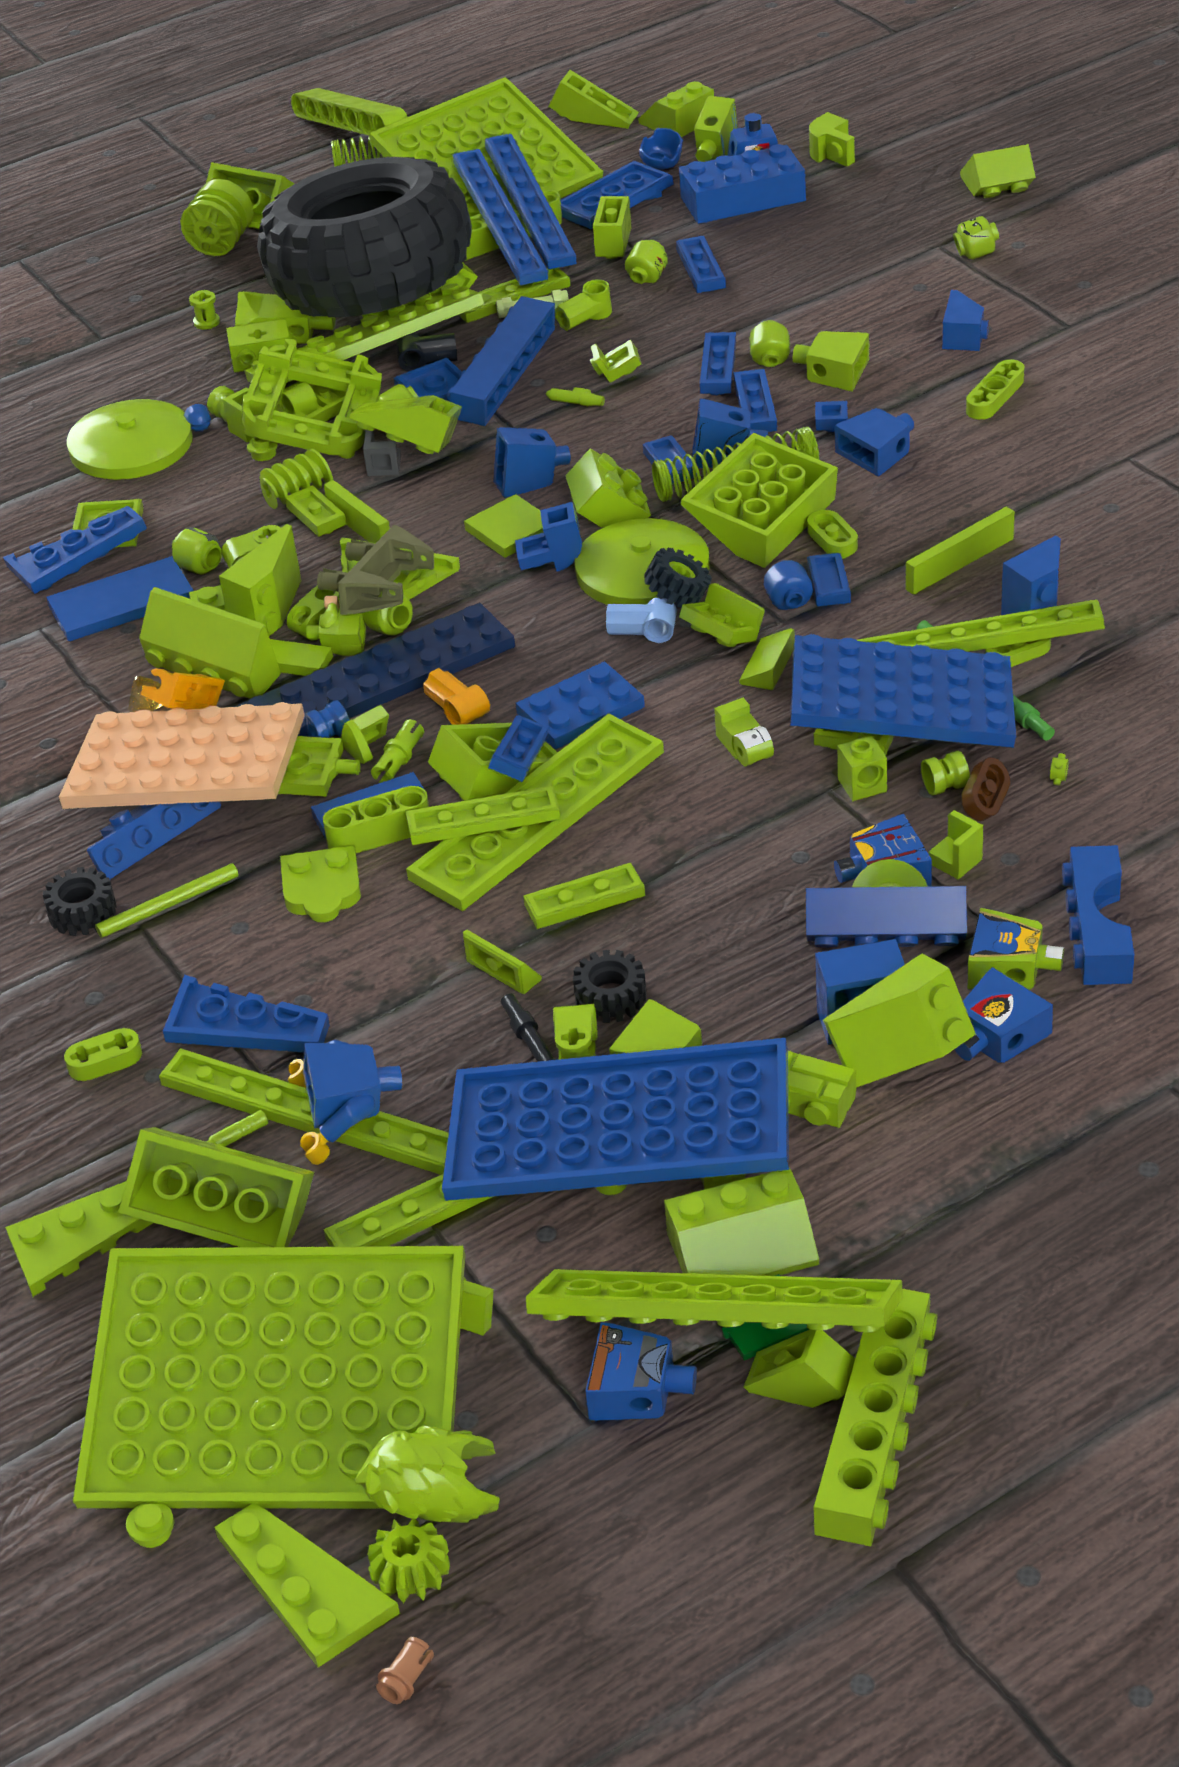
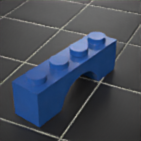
(1103, 945)

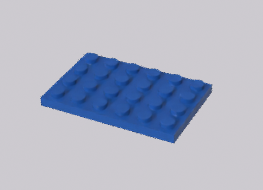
(902, 691)

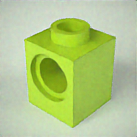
(862, 768)

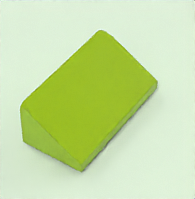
(769, 660)
(499, 963)

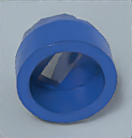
(198, 417)

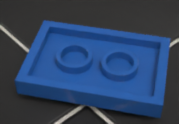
(581, 702)

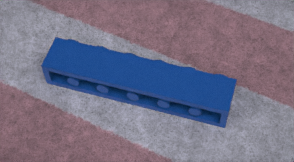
(503, 360)

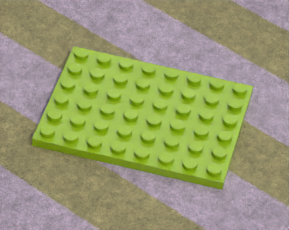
(264, 1372)

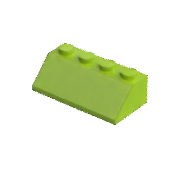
(208, 641)
(214, 1190)

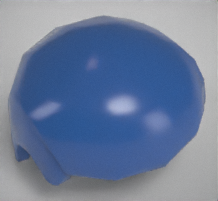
(661, 149)

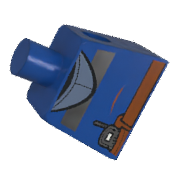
(633, 1375)

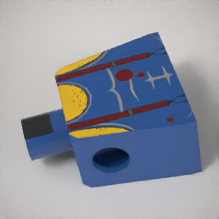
(883, 841)

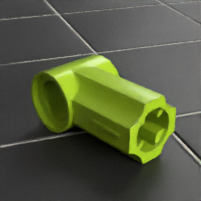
(590, 304)

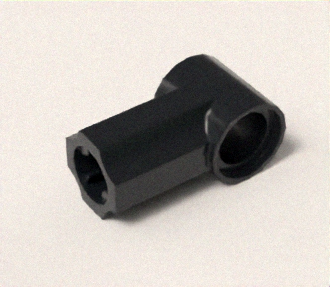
(427, 348)

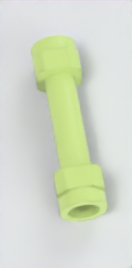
(557, 297)

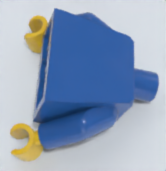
(341, 1090)

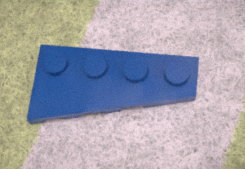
(74, 549)
(231, 1020)

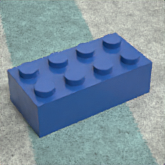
(742, 183)

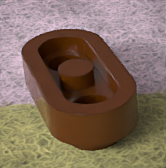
(985, 789)

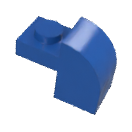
(557, 544)

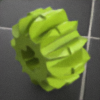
(408, 1559)

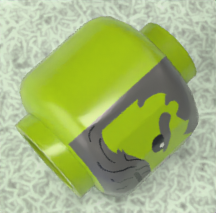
(196, 551)

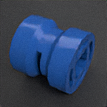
(326, 721)

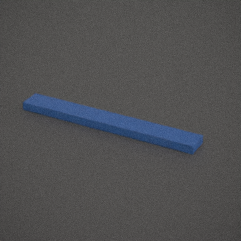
(530, 201)
(500, 217)

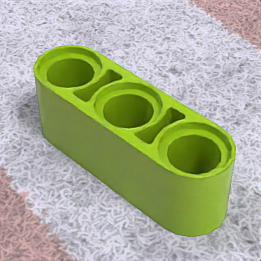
(373, 819)

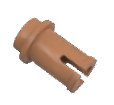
(397, 1681)

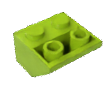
(606, 491)

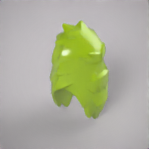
(425, 1475)

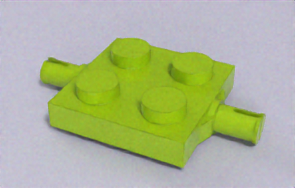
(315, 765)

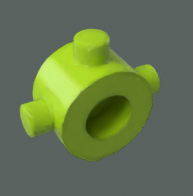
(1059, 769)

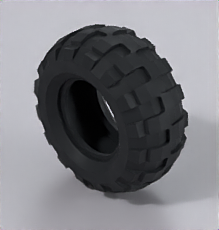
(364, 236)

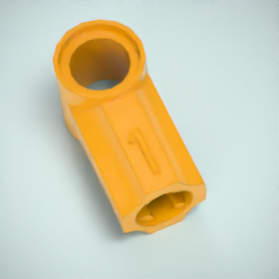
(458, 701)

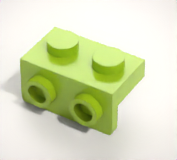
(725, 616)

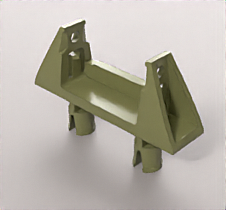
(376, 571)

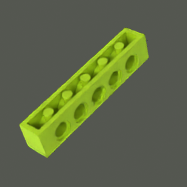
(873, 1419)

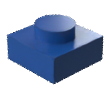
(830, 414)

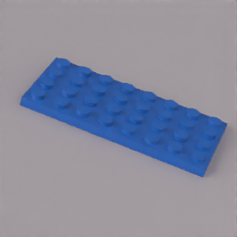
(618, 1119)

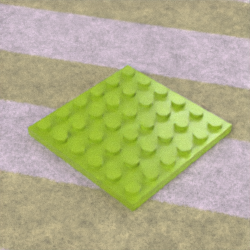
(486, 113)

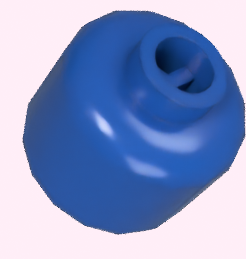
(786, 583)

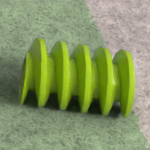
(293, 475)

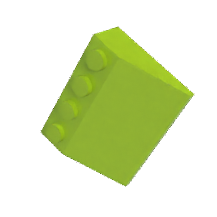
(761, 497)

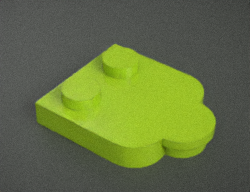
(321, 882)

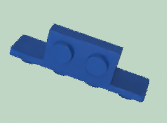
(142, 831)

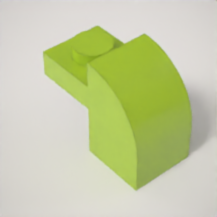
(831, 140)

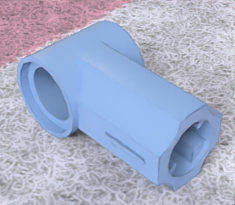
(652, 620)

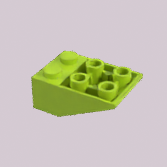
(420, 420)

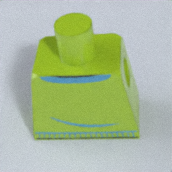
(713, 136)

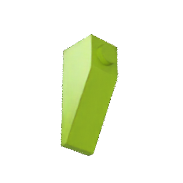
(587, 103)

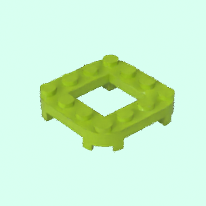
(284, 362)

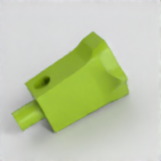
(261, 307)

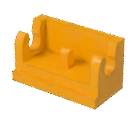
(184, 690)

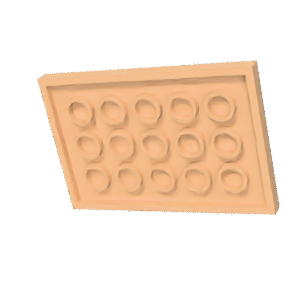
(183, 756)

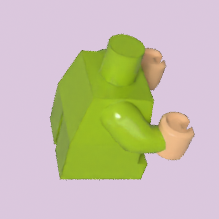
(339, 631)

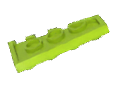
(68, 1234)
(305, 1586)

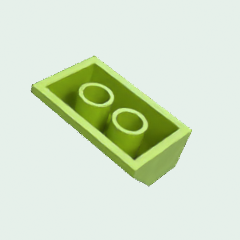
(258, 185)
(743, 1228)

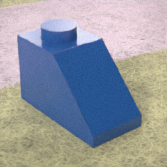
(963, 323)

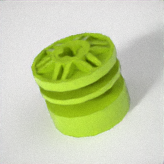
(217, 217)

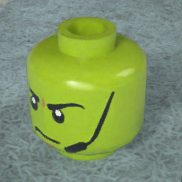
(976, 237)

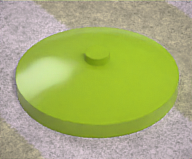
(129, 439)
(618, 555)

